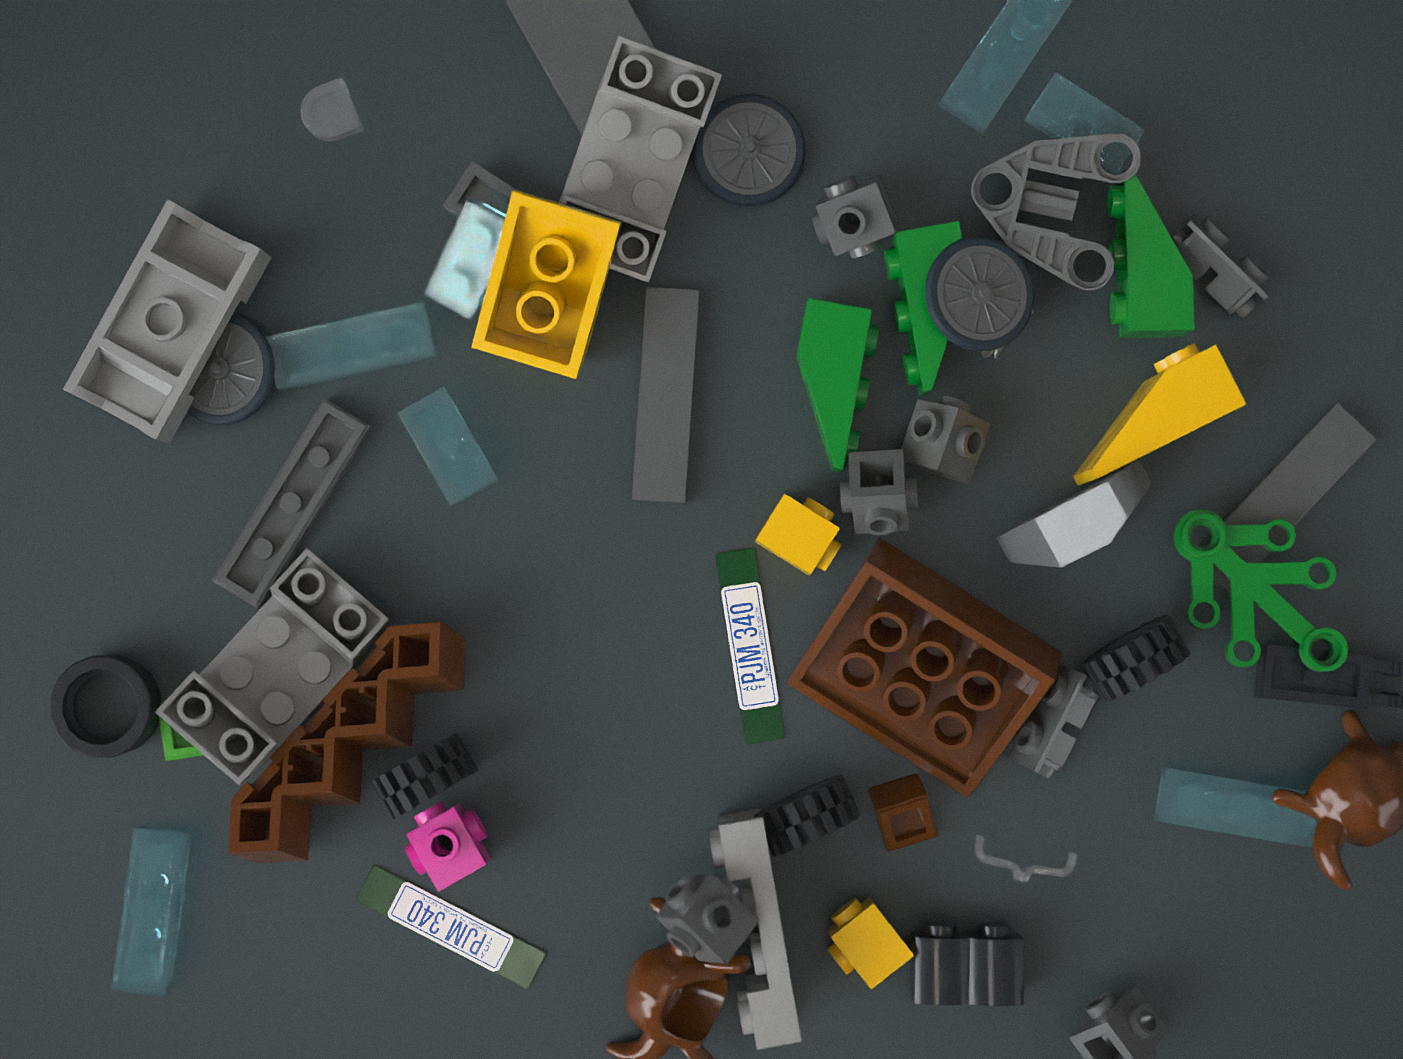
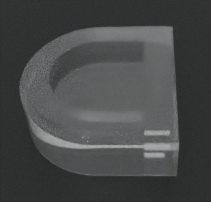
(330, 112)

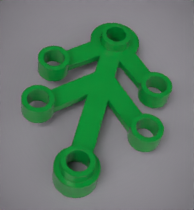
(1251, 585)

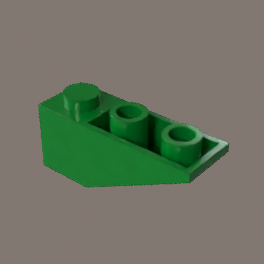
(909, 264)
(1151, 273)
(830, 363)

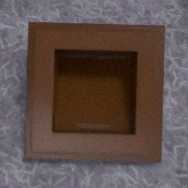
(903, 812)

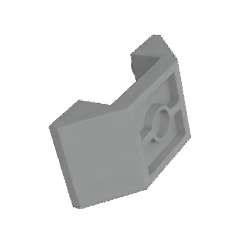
(639, 147)
(275, 669)

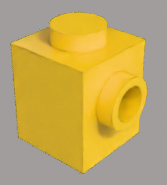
(801, 534)
(866, 942)

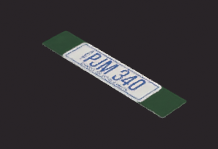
(749, 646)
(450, 926)

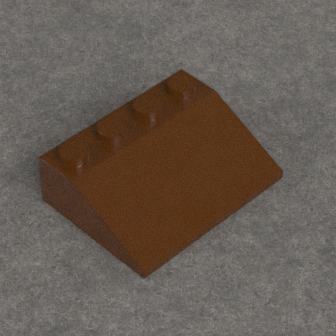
(925, 668)

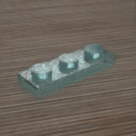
(1001, 60)
(352, 346)
(1230, 807)
(151, 911)

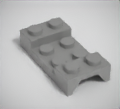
(166, 321)
(769, 1002)

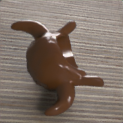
(1352, 799)
(674, 1000)

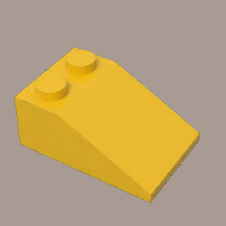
(546, 284)
(1182, 397)

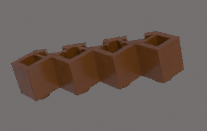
(324, 759)

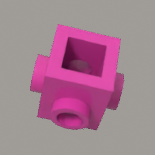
(441, 863)

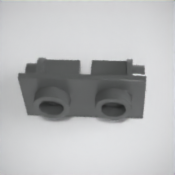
(1236, 277)
(1040, 740)

